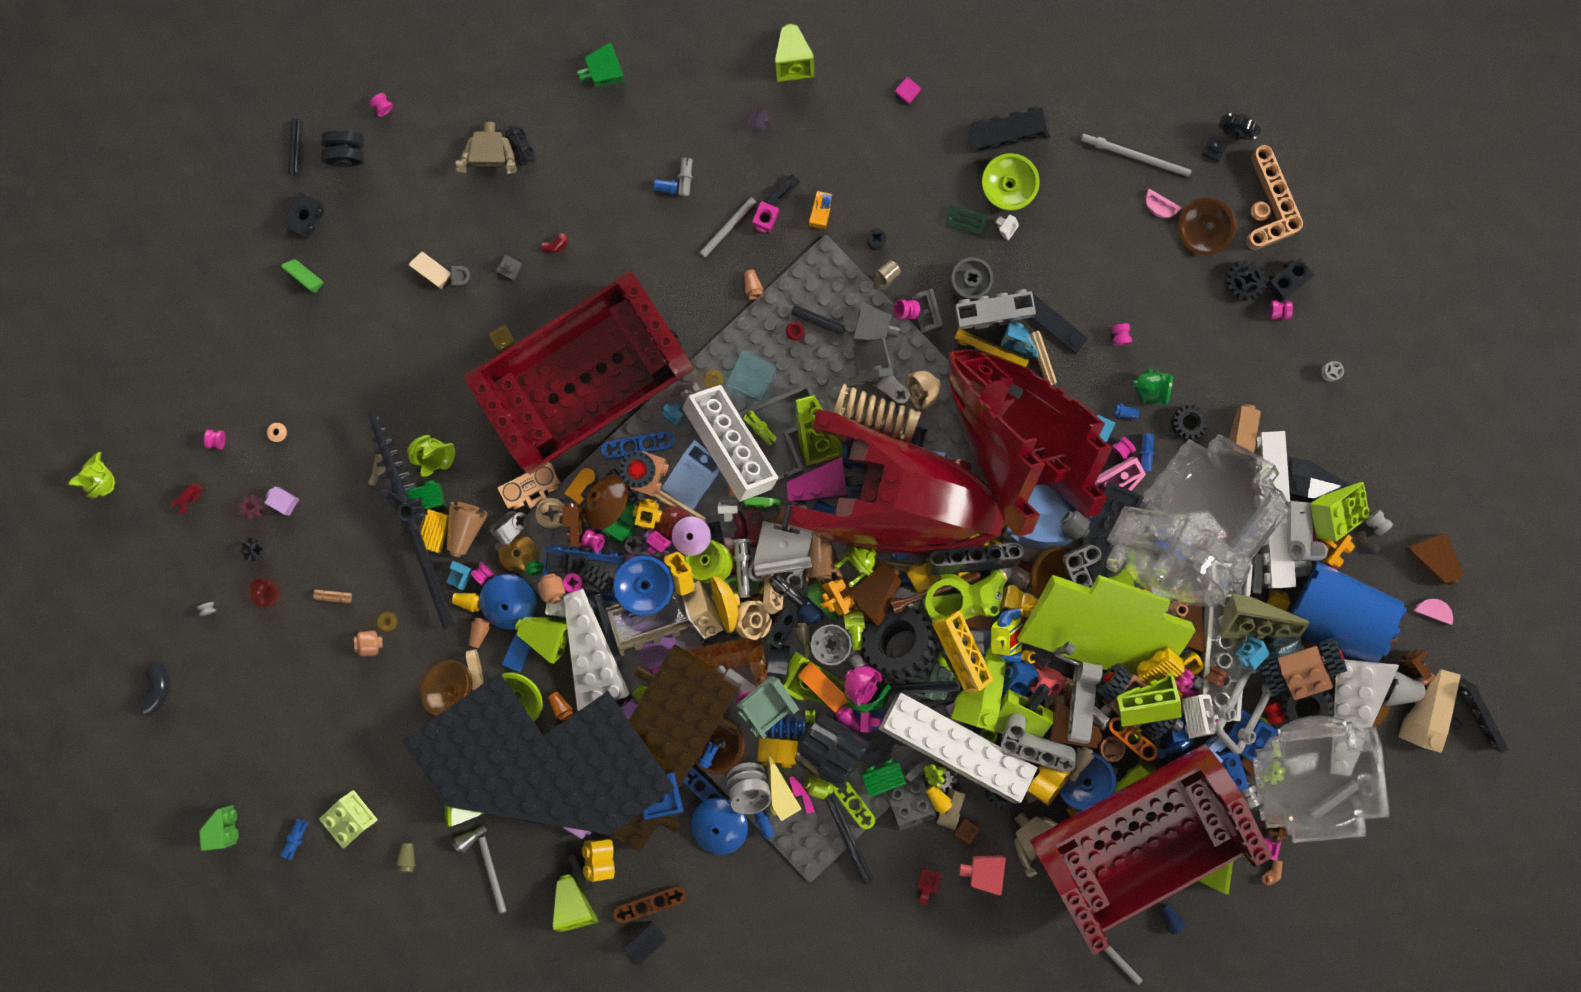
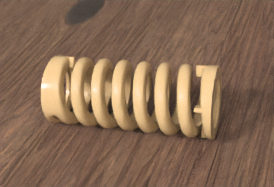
(871, 413)

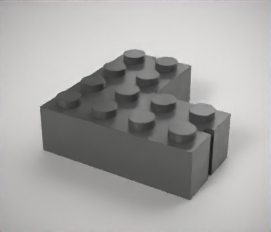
(782, 422)

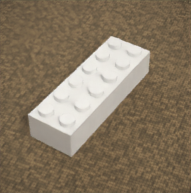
(730, 443)

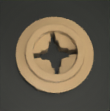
(543, 507)

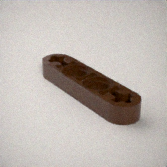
(650, 906)

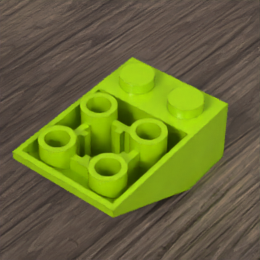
(1339, 512)

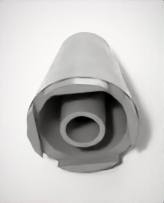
(1403, 690)

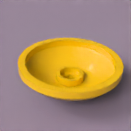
(725, 602)

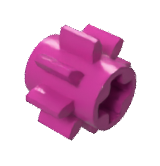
(1184, 681)

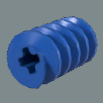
(788, 727)

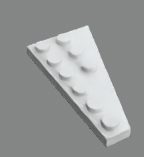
(590, 655)
(1362, 690)

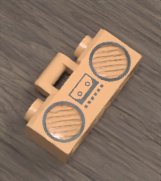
(523, 487)

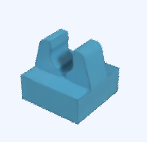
(673, 413)

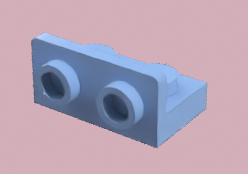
(1215, 744)

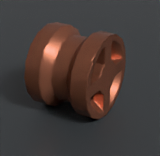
(1216, 676)

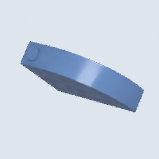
(1048, 528)

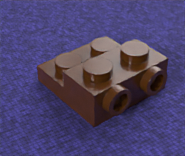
(573, 518)

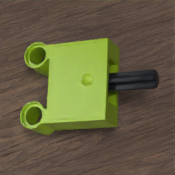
(1037, 717)

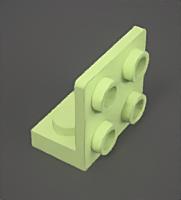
(348, 819)

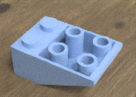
(692, 476)

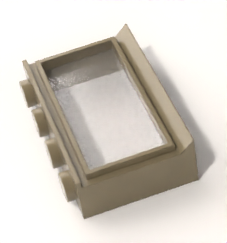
(648, 627)

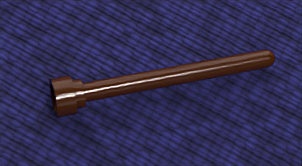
(899, 603)

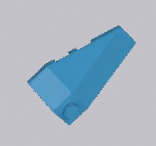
(1019, 341)

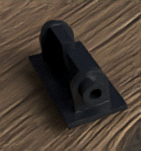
(517, 138)

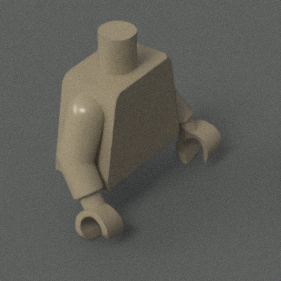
(487, 149)
(1028, 830)

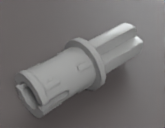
(685, 177)

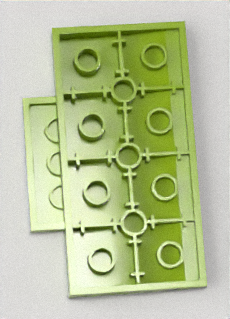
(1105, 623)

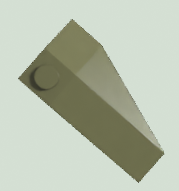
(1255, 618)

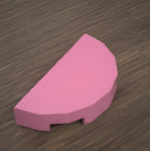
(1159, 205)
(1435, 609)

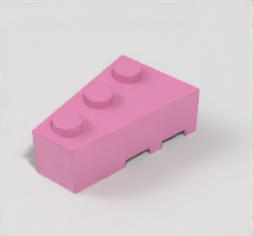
(1125, 474)

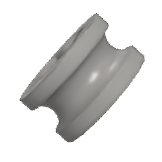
(206, 609)

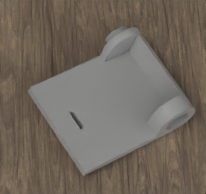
(1301, 534)

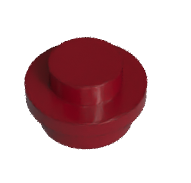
(795, 331)

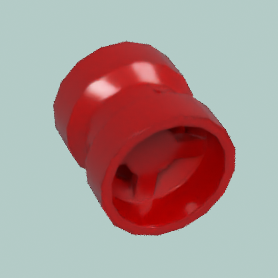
(1274, 712)

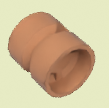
(1110, 748)

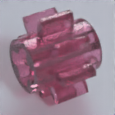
(258, 506)

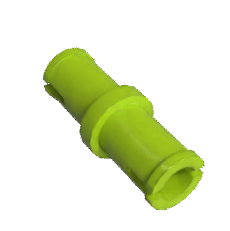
(760, 428)

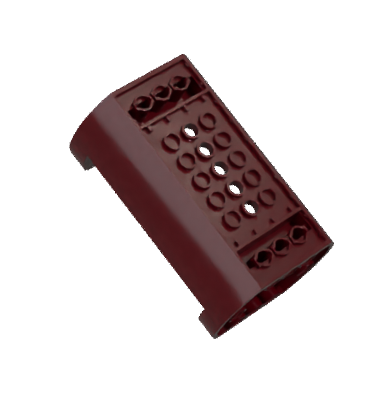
(520, 380)
(1156, 857)

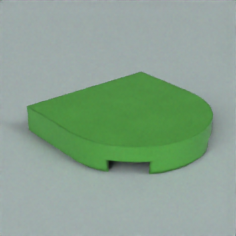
(761, 503)

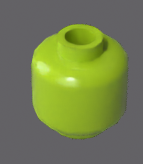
(816, 787)

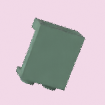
(766, 706)

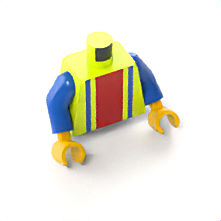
(1005, 634)

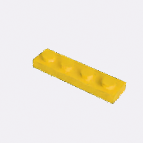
(965, 339)

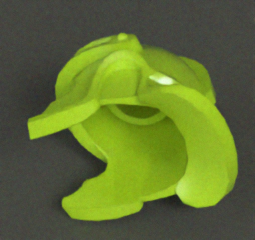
(430, 454)
(94, 478)
(861, 560)

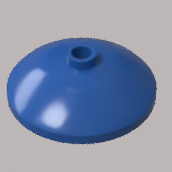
(629, 582)
(513, 592)
(1102, 784)
(718, 814)

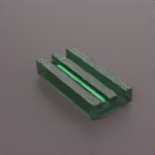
(967, 220)

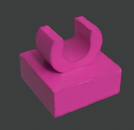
(657, 543)
(867, 722)

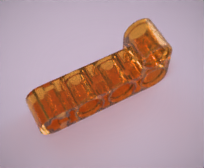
(734, 654)

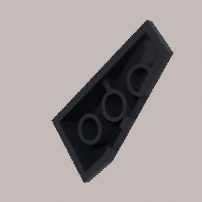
(1310, 480)

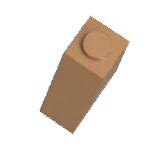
(1245, 427)

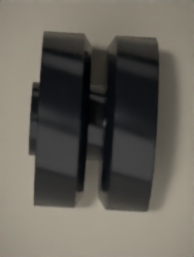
(342, 148)

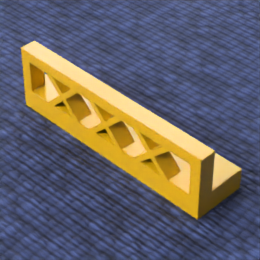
(961, 655)

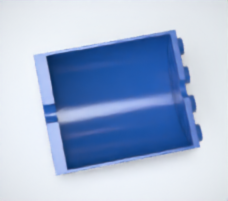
(1350, 611)

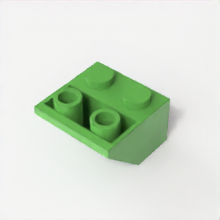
(220, 829)

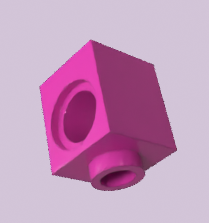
(765, 209)

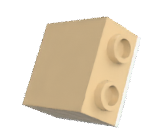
(702, 611)

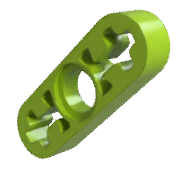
(867, 812)

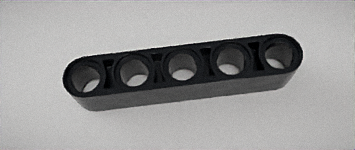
(967, 564)

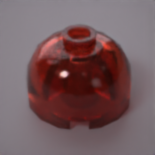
(668, 519)

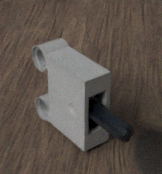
(780, 544)

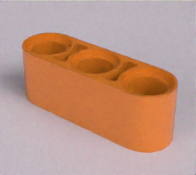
(823, 687)
(1139, 746)

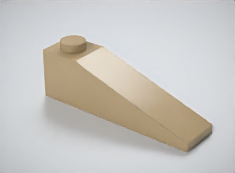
(1431, 717)

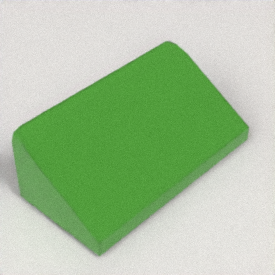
(303, 275)

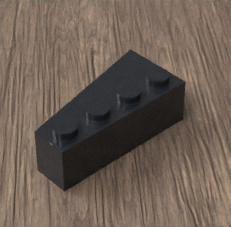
(1009, 129)

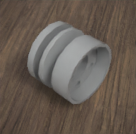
(841, 649)
(748, 788)

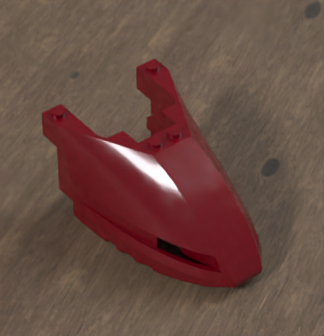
(1027, 438)
(906, 497)

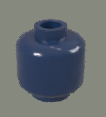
(809, 612)

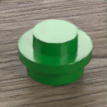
(534, 568)

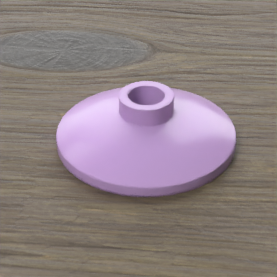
(700, 532)

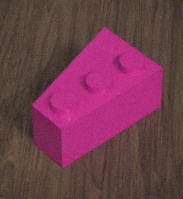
(819, 483)

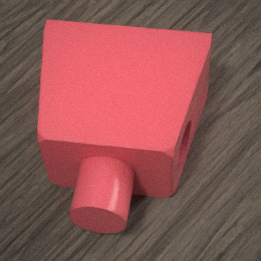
(1050, 677)
(985, 873)

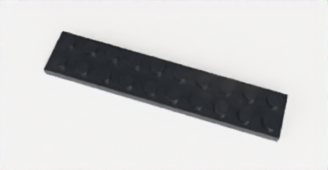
(1100, 529)

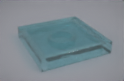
(751, 375)

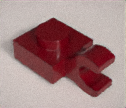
(190, 495)
(928, 883)

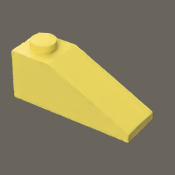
(782, 798)

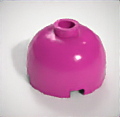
(861, 684)

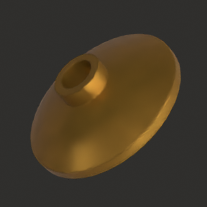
(528, 553)

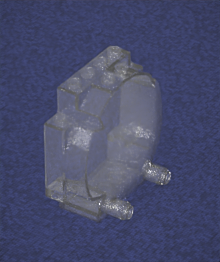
(1222, 492)
(1175, 558)
(1325, 769)

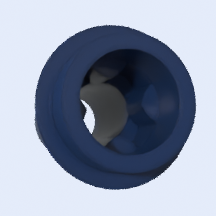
(1172, 920)

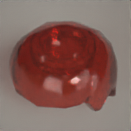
(264, 592)

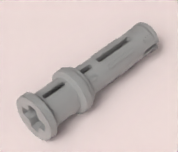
(741, 557)

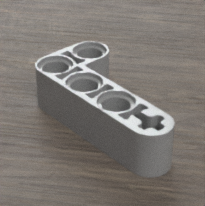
(1082, 563)
(1082, 701)
(1034, 748)

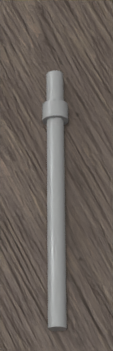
(1101, 143)

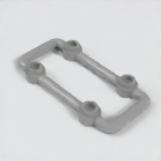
(1227, 714)

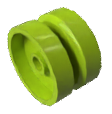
(713, 561)

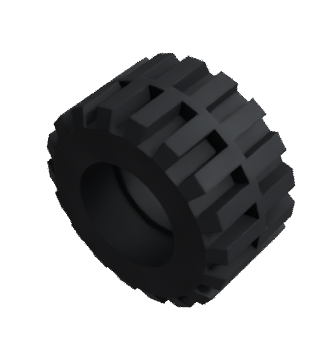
(1323, 698)

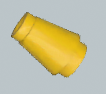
(467, 601)
(939, 800)

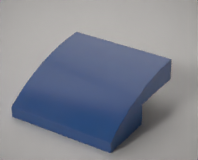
(1262, 730)

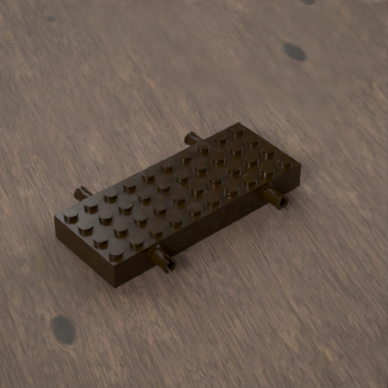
(675, 722)

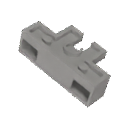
(995, 310)

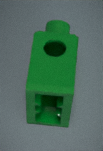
(602, 67)

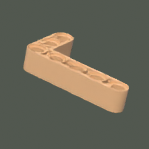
(1275, 201)

